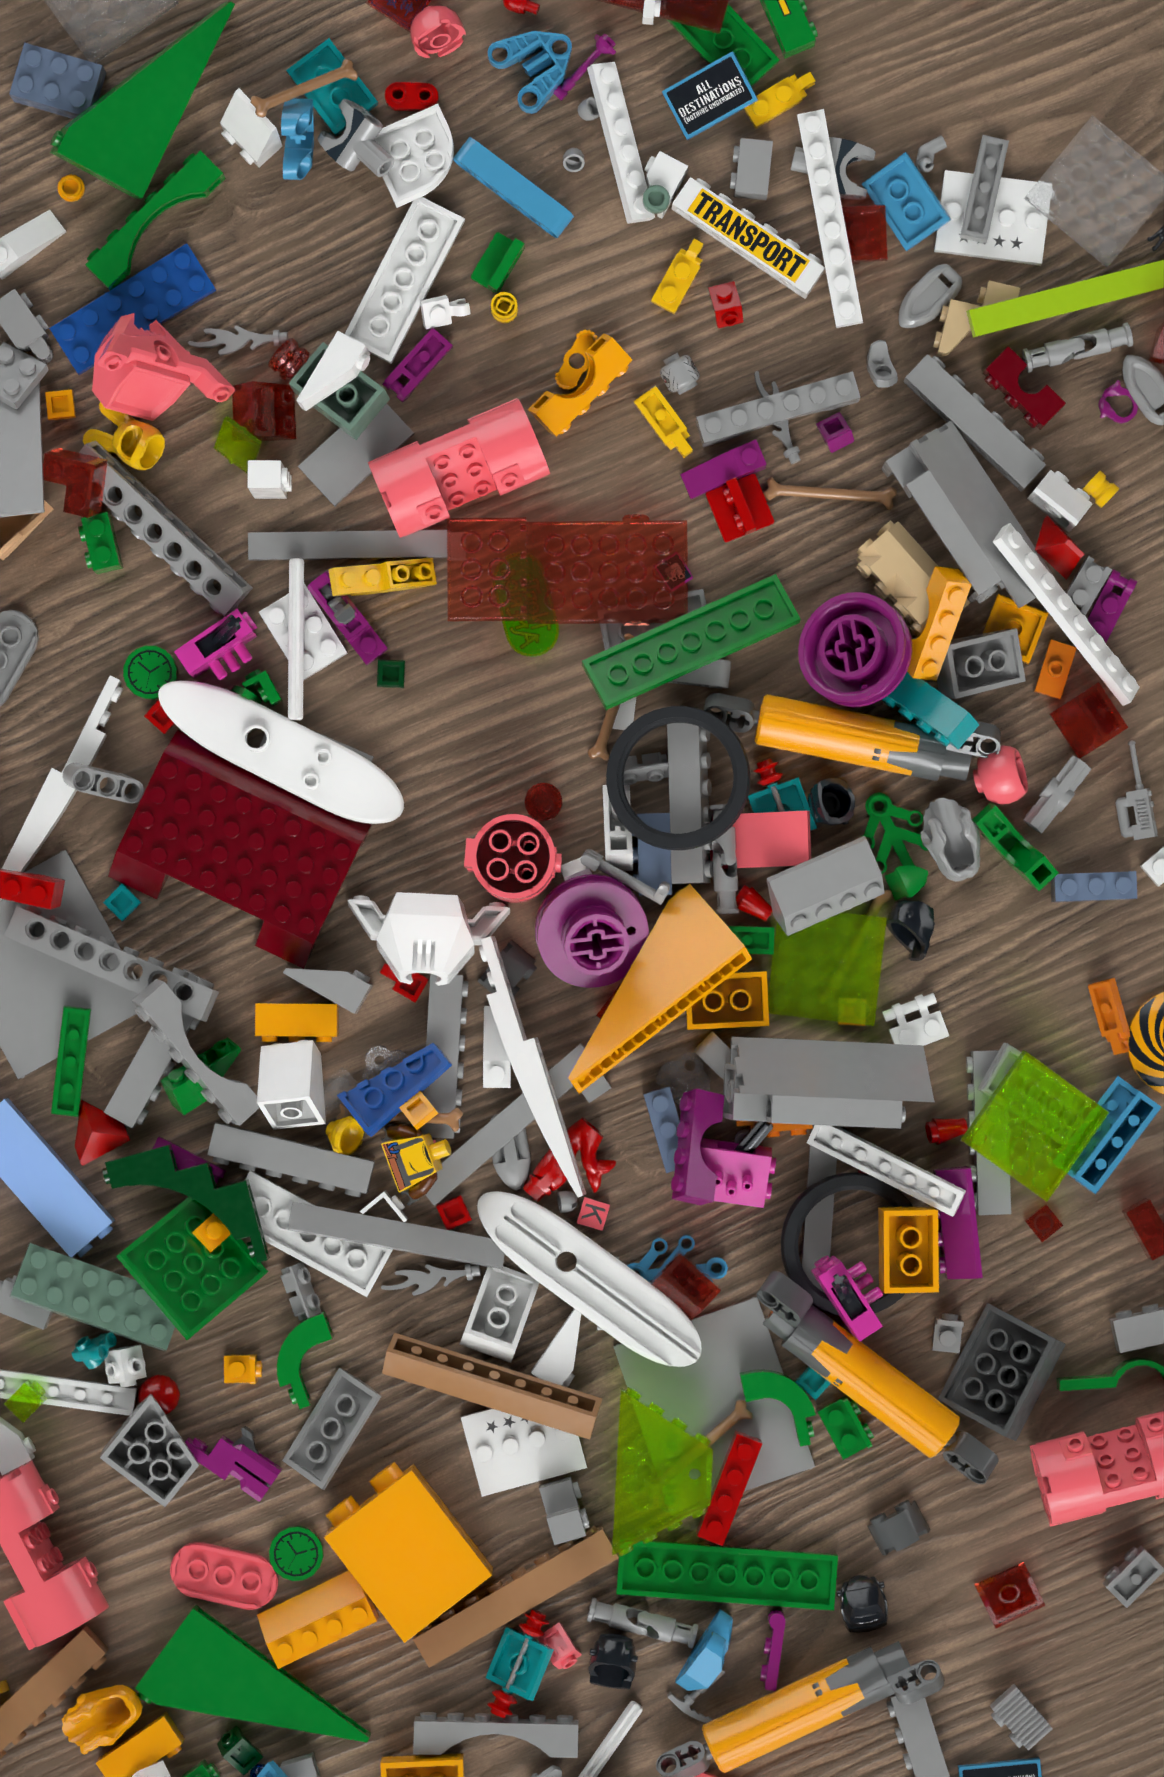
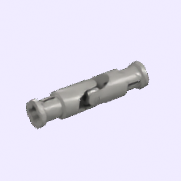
(1062, 351)
(725, 854)
(647, 1624)

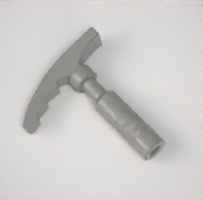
(684, 1705)

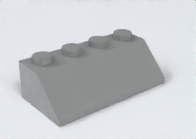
(825, 886)

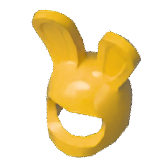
(133, 441)

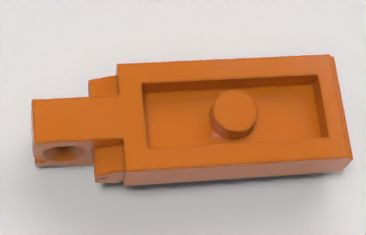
(1110, 1014)

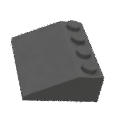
(1001, 1372)

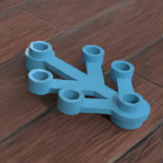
(648, 1274)

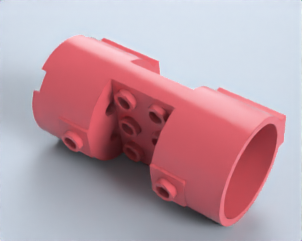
(460, 466)
(501, 859)
(1091, 1473)
(53, 1594)

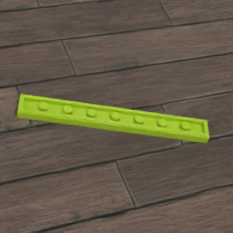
(1066, 299)

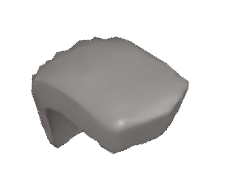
(880, 365)

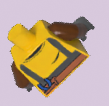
(413, 1159)

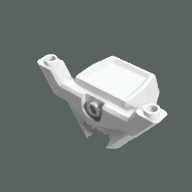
(426, 932)

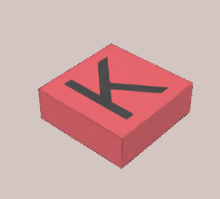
(593, 1213)

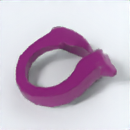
(1105, 409)

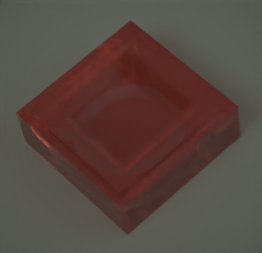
(1043, 1223)

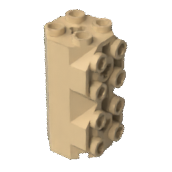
(899, 572)

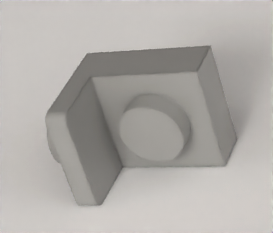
(947, 1333)

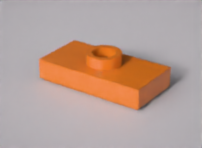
(1055, 669)

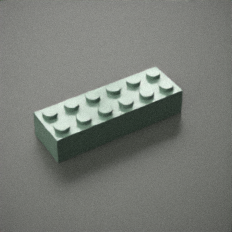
(91, 1296)

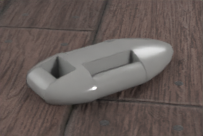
(928, 296)
(1145, 386)
(513, 1161)

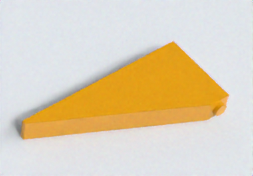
(676, 967)

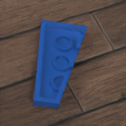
(379, 1099)

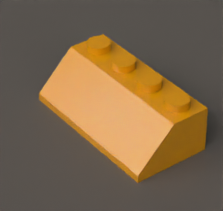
(316, 1618)

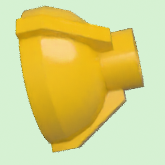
(345, 1135)

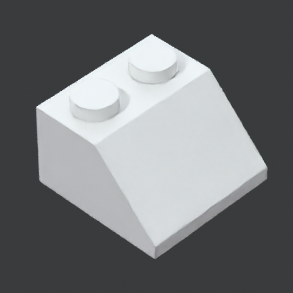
(1060, 500)

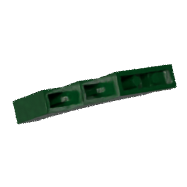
(230, 1203)

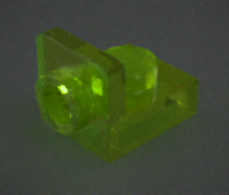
(26, 1400)

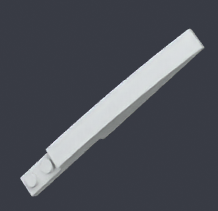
(55, 793)
(529, 1065)

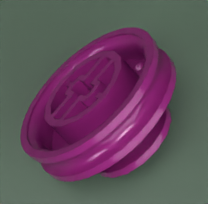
(855, 649)
(585, 908)

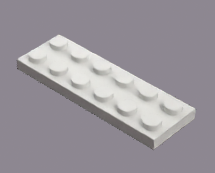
(404, 278)
(345, 1261)

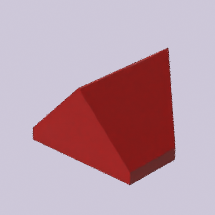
(1057, 548)
(97, 1133)

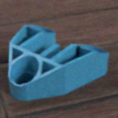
(522, 47)
(299, 132)
(708, 1655)

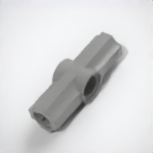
(1057, 794)

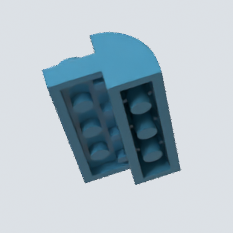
(1127, 1119)

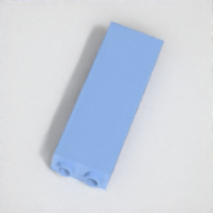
(48, 1185)

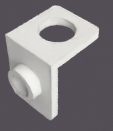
(394, 1202)

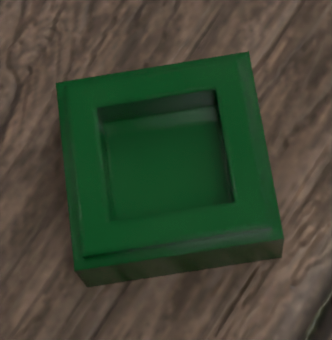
(391, 673)

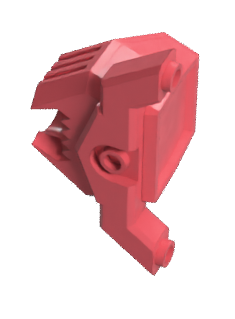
(149, 371)

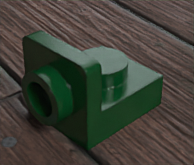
(239, 1750)

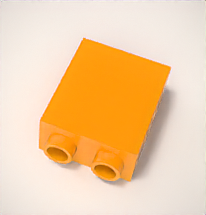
(406, 1550)

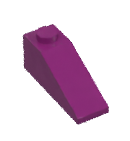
(714, 473)

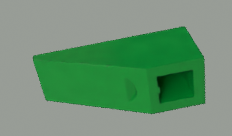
(187, 1095)

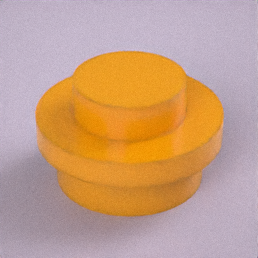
(71, 188)

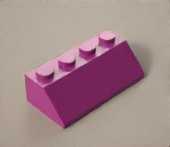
(959, 1233)

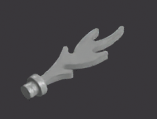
(237, 342)
(783, 435)
(428, 1281)

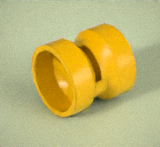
(504, 313)
(1100, 489)

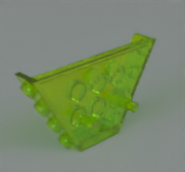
(654, 1471)

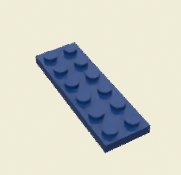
(151, 294)

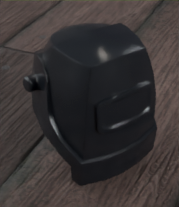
(831, 802)
(912, 926)
(863, 1604)
(613, 1661)

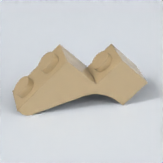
(955, 317)

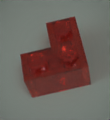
(83, 479)
(1146, 1227)

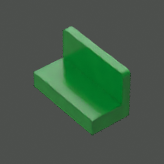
(497, 262)

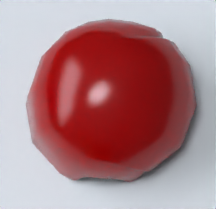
(163, 1390)

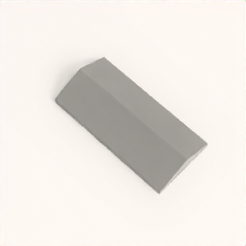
(332, 1428)

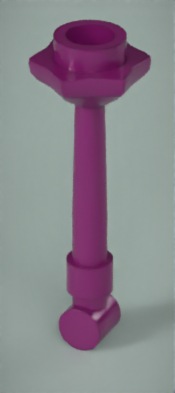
(604, 46)

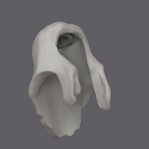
(951, 839)

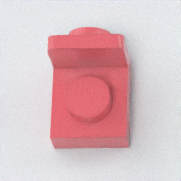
(565, 1652)

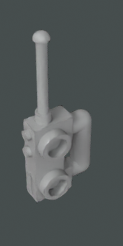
(1142, 804)

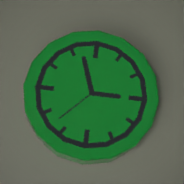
(148, 670)
(296, 1553)

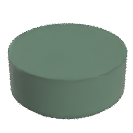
(656, 199)

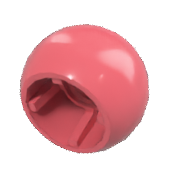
(1001, 776)

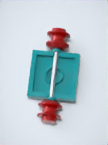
(781, 797)
(519, 1663)

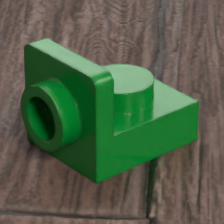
(267, 690)

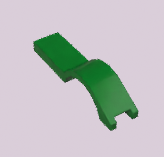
(1105, 1380)

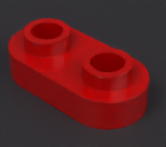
(411, 96)

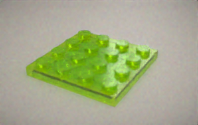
(829, 970)
(1035, 1126)

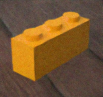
(296, 1021)
(142, 1748)

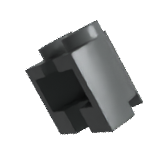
(517, 965)
(899, 1528)

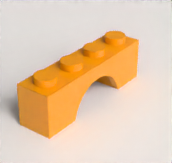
(605, 363)
(946, 597)

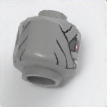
(679, 373)

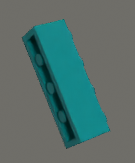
(932, 711)

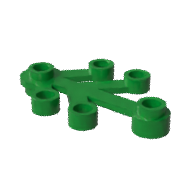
(893, 835)

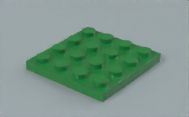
(181, 1272)

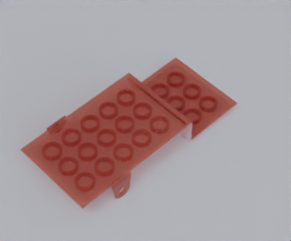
(575, 570)

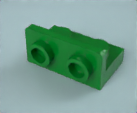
(845, 1428)

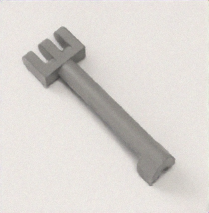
(595, 861)

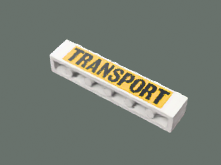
(747, 237)

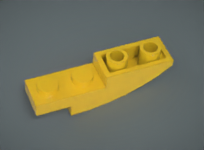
(382, 577)

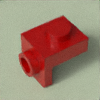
(726, 304)

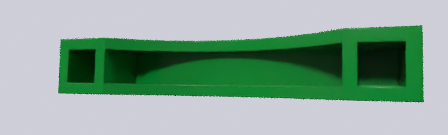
(193, 181)

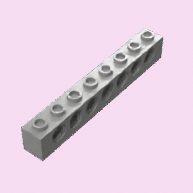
(154, 512)
(22, 930)

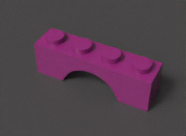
(692, 1178)

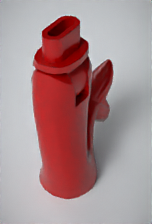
(549, 1175)

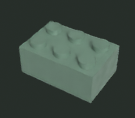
(350, 406)

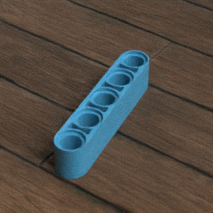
(513, 187)

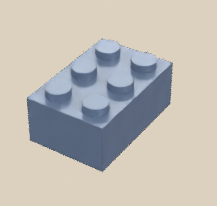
(56, 81)

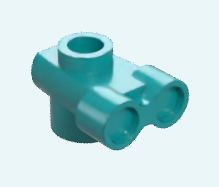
(93, 1350)

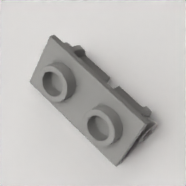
(653, 768)
(298, 1279)

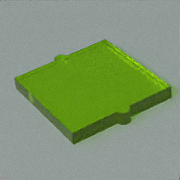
(237, 444)

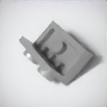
(1132, 1575)

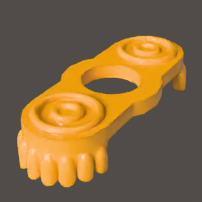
(567, 376)

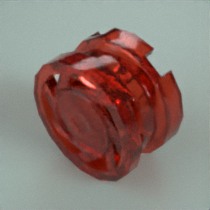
(288, 359)
(543, 801)

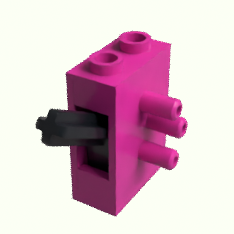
(218, 644)
(741, 1167)
(847, 1294)

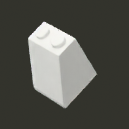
(291, 1085)

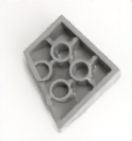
(150, 1452)

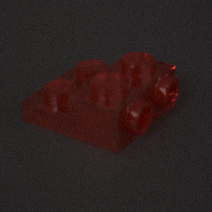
(866, 233)

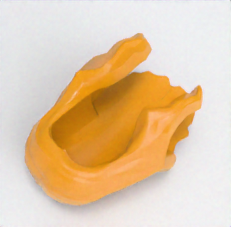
(101, 1717)

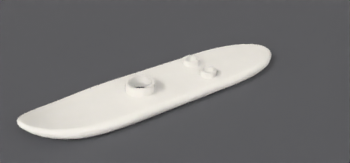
(290, 757)
(598, 1285)

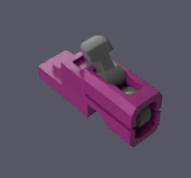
(348, 620)
(238, 1459)

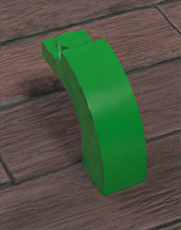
(1014, 848)
(298, 1342)
(775, 1385)

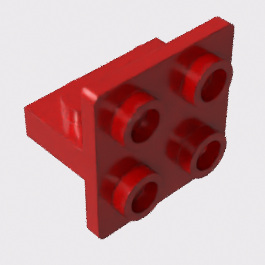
(739, 507)

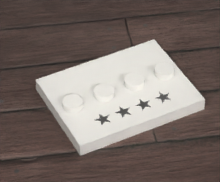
(1015, 229)
(517, 1450)

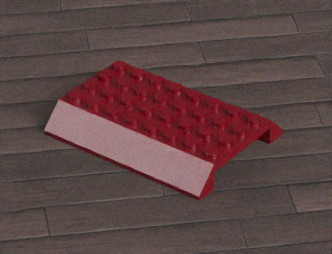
(239, 844)

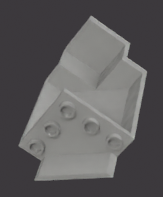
(962, 509)
(823, 1082)

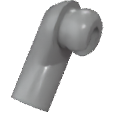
(926, 153)

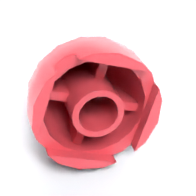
(436, 31)

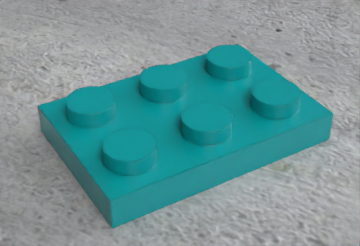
(327, 98)

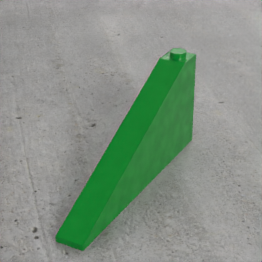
(132, 124)
(223, 1675)

